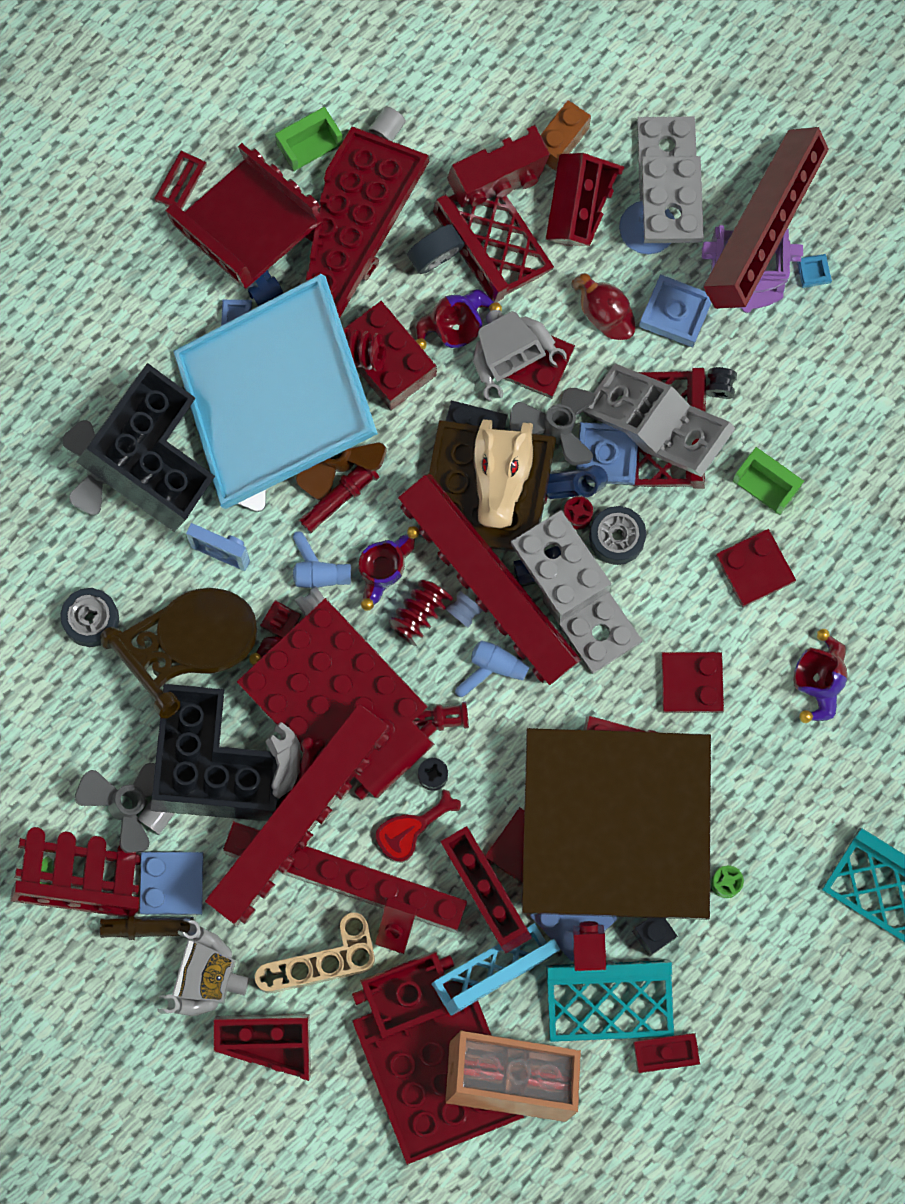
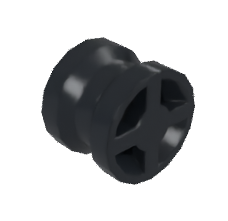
(721, 383)
(432, 779)

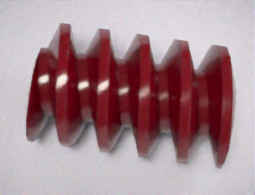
(366, 351)
(418, 610)

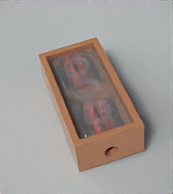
(513, 1076)

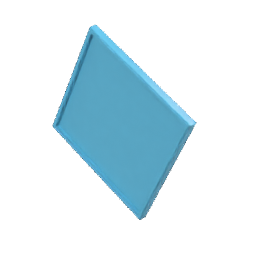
(274, 392)

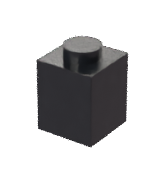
(654, 934)

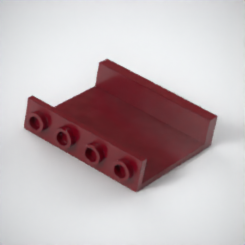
(248, 218)

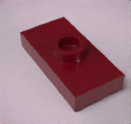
(396, 925)

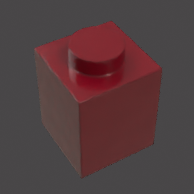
(589, 946)

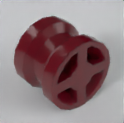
(580, 507)

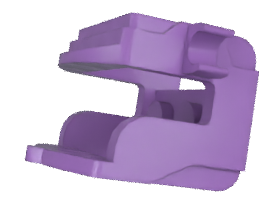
(772, 283)

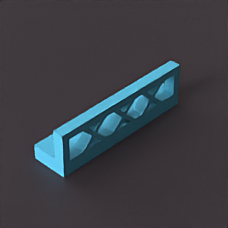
(496, 980)

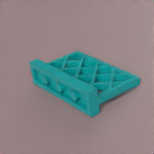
(888, 857)
(615, 973)

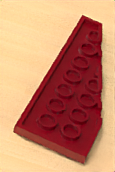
(359, 206)

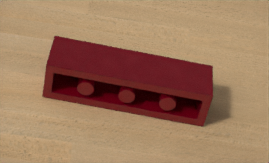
(486, 889)

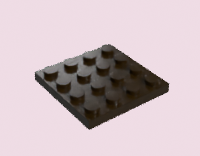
(455, 472)

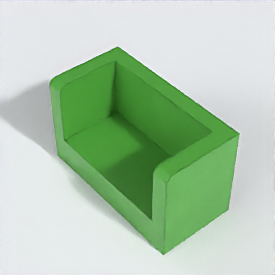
(309, 138)
(768, 480)

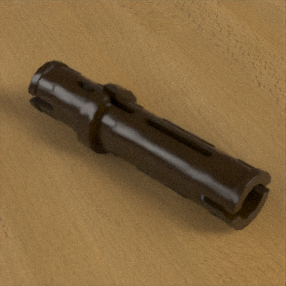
(143, 927)

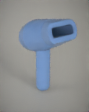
(316, 573)
(491, 660)

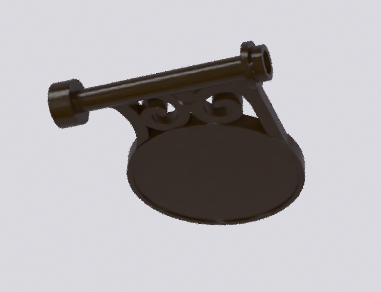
(195, 632)

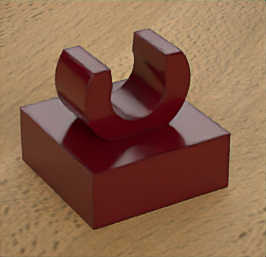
(280, 619)

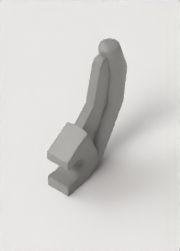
(288, 758)

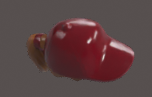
(605, 307)

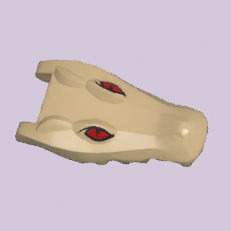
(501, 468)

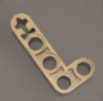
(315, 960)

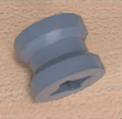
(464, 609)

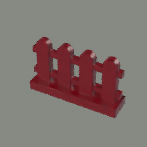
(60, 893)

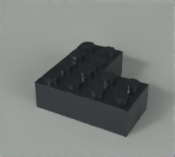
(134, 452)
(199, 775)

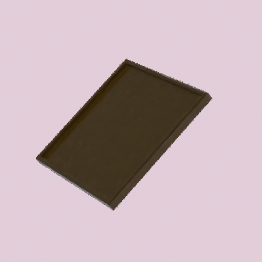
(617, 824)

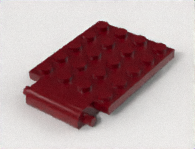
(320, 678)
(409, 1055)

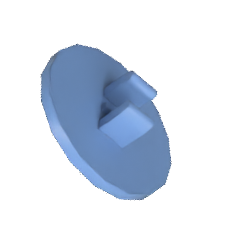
(632, 230)

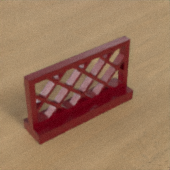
(475, 254)
(696, 398)

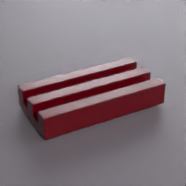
(172, 173)

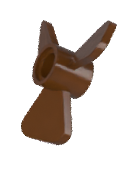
(320, 477)

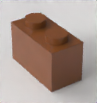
(565, 132)

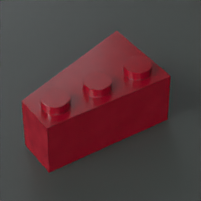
(500, 171)
(578, 198)
(267, 1040)

